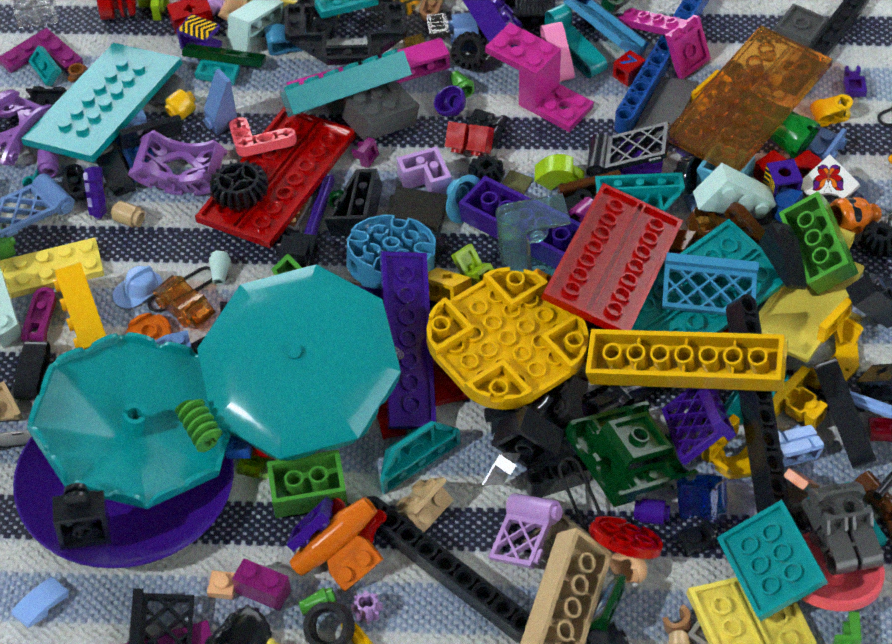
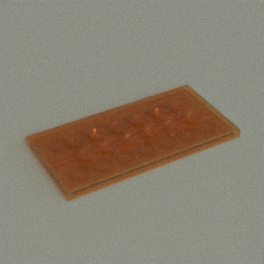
(748, 99)

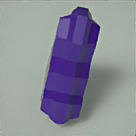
(95, 192)

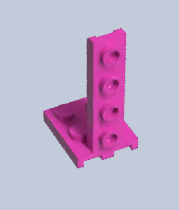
(683, 37)

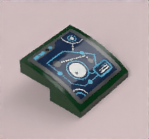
(608, 604)

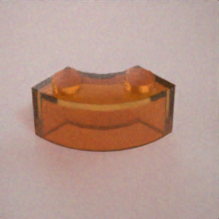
(183, 302)

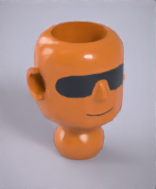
(855, 213)

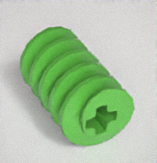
(198, 424)

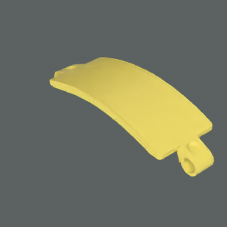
(801, 312)

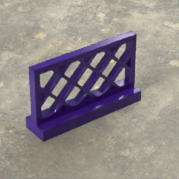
(716, 421)

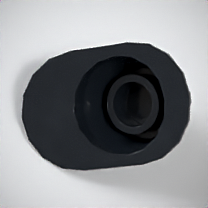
(688, 166)

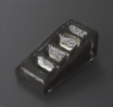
(437, 25)

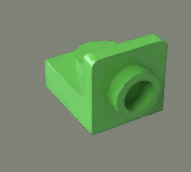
(850, 630)

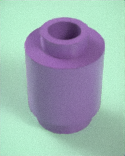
(47, 162)

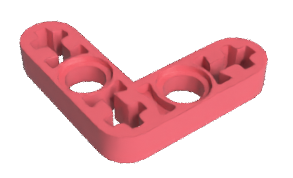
(250, 145)

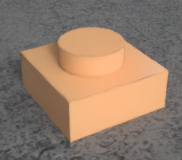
(221, 585)

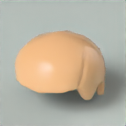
(632, 568)

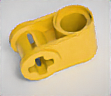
(829, 111)

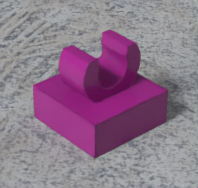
(366, 152)

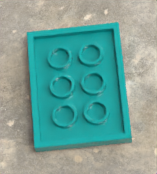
(772, 560)

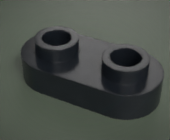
(74, 181)

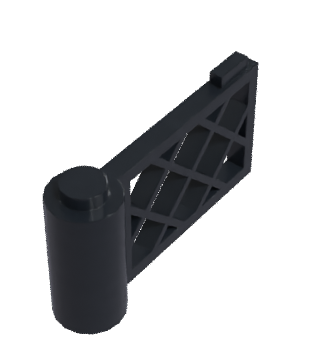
(603, 150)

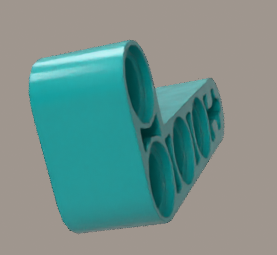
(582, 52)

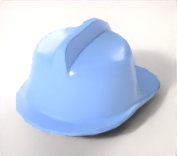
(136, 287)

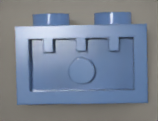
(828, 143)

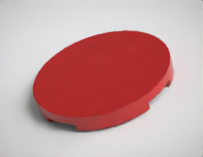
(625, 537)

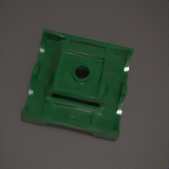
(624, 437)

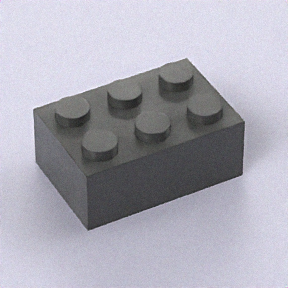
(380, 110)

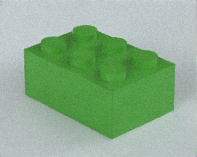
(305, 482)

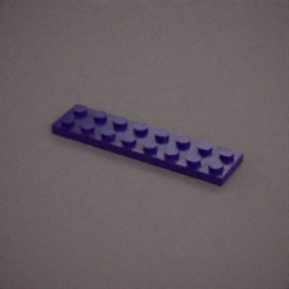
(408, 310)

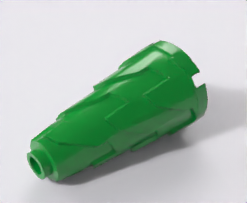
(795, 134)

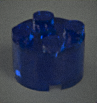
(702, 496)

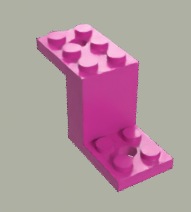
(539, 77)

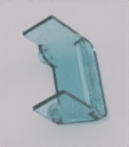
(528, 223)

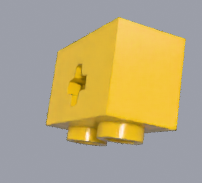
(446, 284)

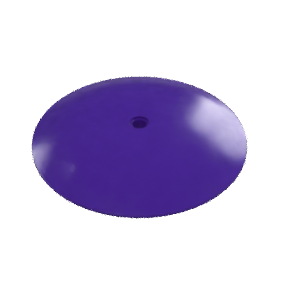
(136, 532)

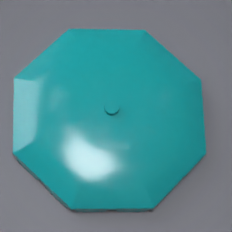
(299, 363)
(113, 421)

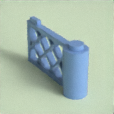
(47, 194)

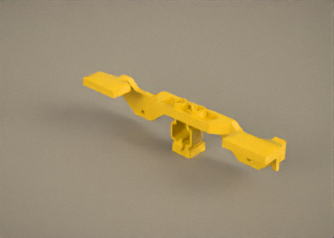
(796, 399)

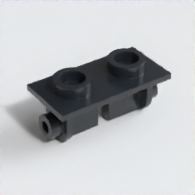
(41, 95)

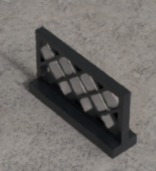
(140, 610)

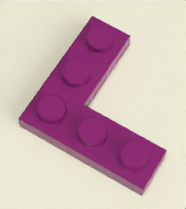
(57, 49)

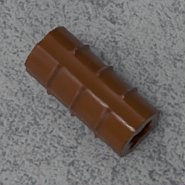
(870, 483)

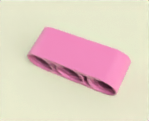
(555, 34)

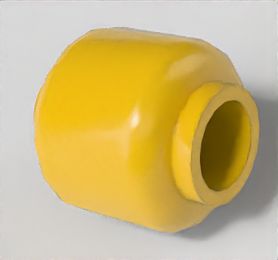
(180, 104)

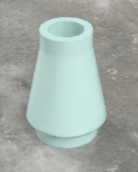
(219, 266)

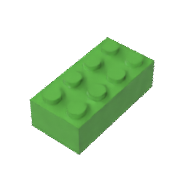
(821, 242)

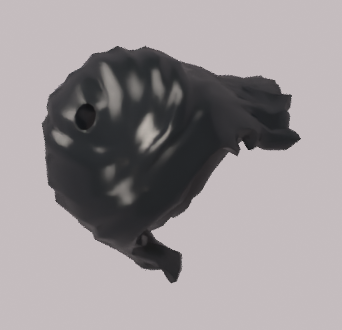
(242, 627)

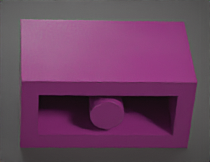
(261, 584)

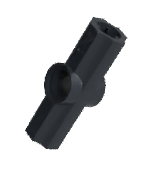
(617, 397)

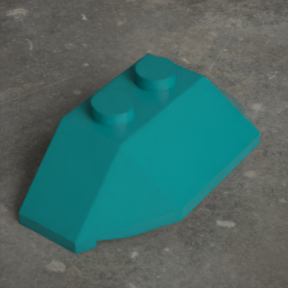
(655, 189)
(416, 452)

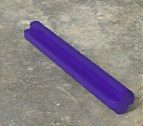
(319, 205)

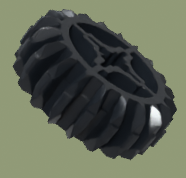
(239, 185)

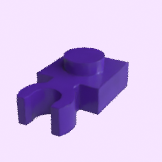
(853, 83)

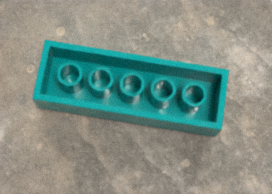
(341, 84)

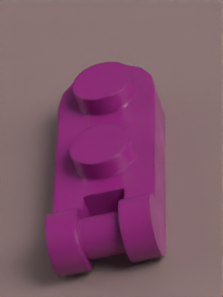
(39, 315)

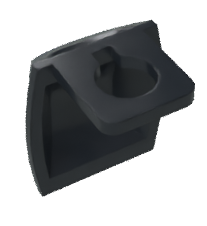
(316, 24)

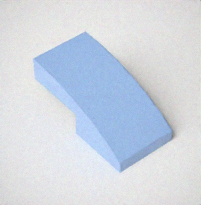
(36, 604)

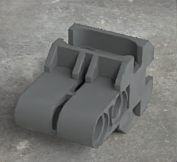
(842, 527)

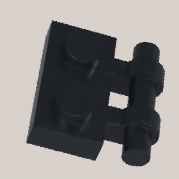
(487, 119)

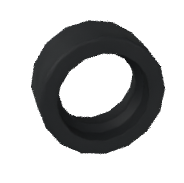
(311, 618)

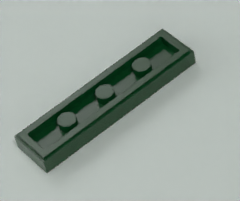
(224, 55)

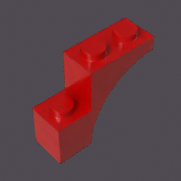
(805, 162)

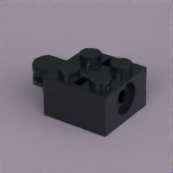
(81, 517)

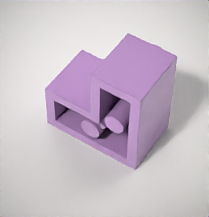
(424, 168)

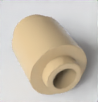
(127, 214)

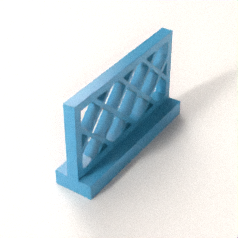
(609, 26)
(706, 267)

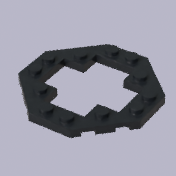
(315, 42)

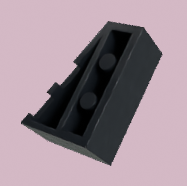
(357, 203)
(873, 297)

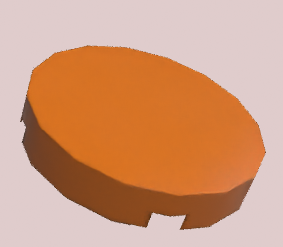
(150, 325)

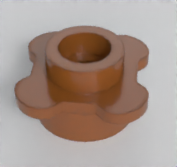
(75, 71)

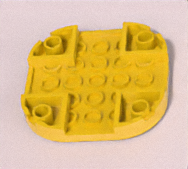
(506, 340)

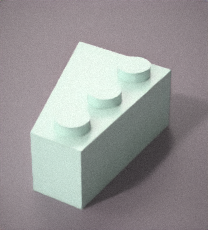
(729, 186)

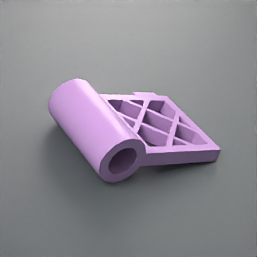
(530, 512)

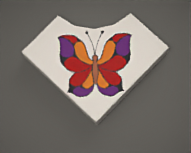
(829, 179)

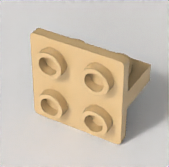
(425, 502)

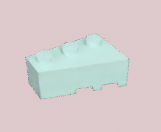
(248, 23)
(9, 324)

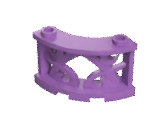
(28, 114)
(200, 156)

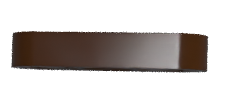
(742, 218)

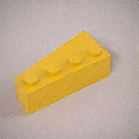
(79, 304)

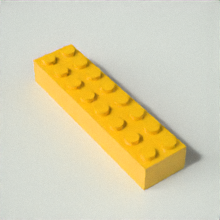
(687, 359)

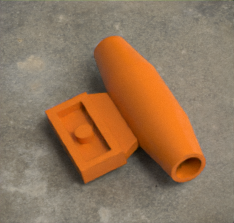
(340, 546)

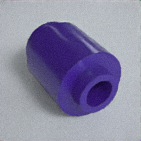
(651, 511)

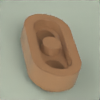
(430, 7)

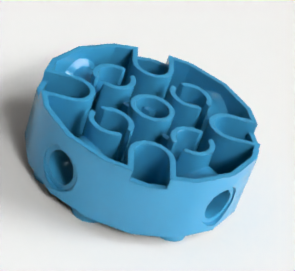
(385, 234)

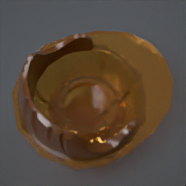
(702, 222)

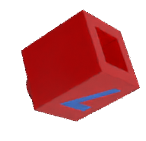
(627, 67)

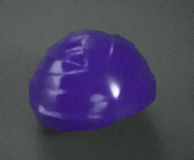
(450, 101)

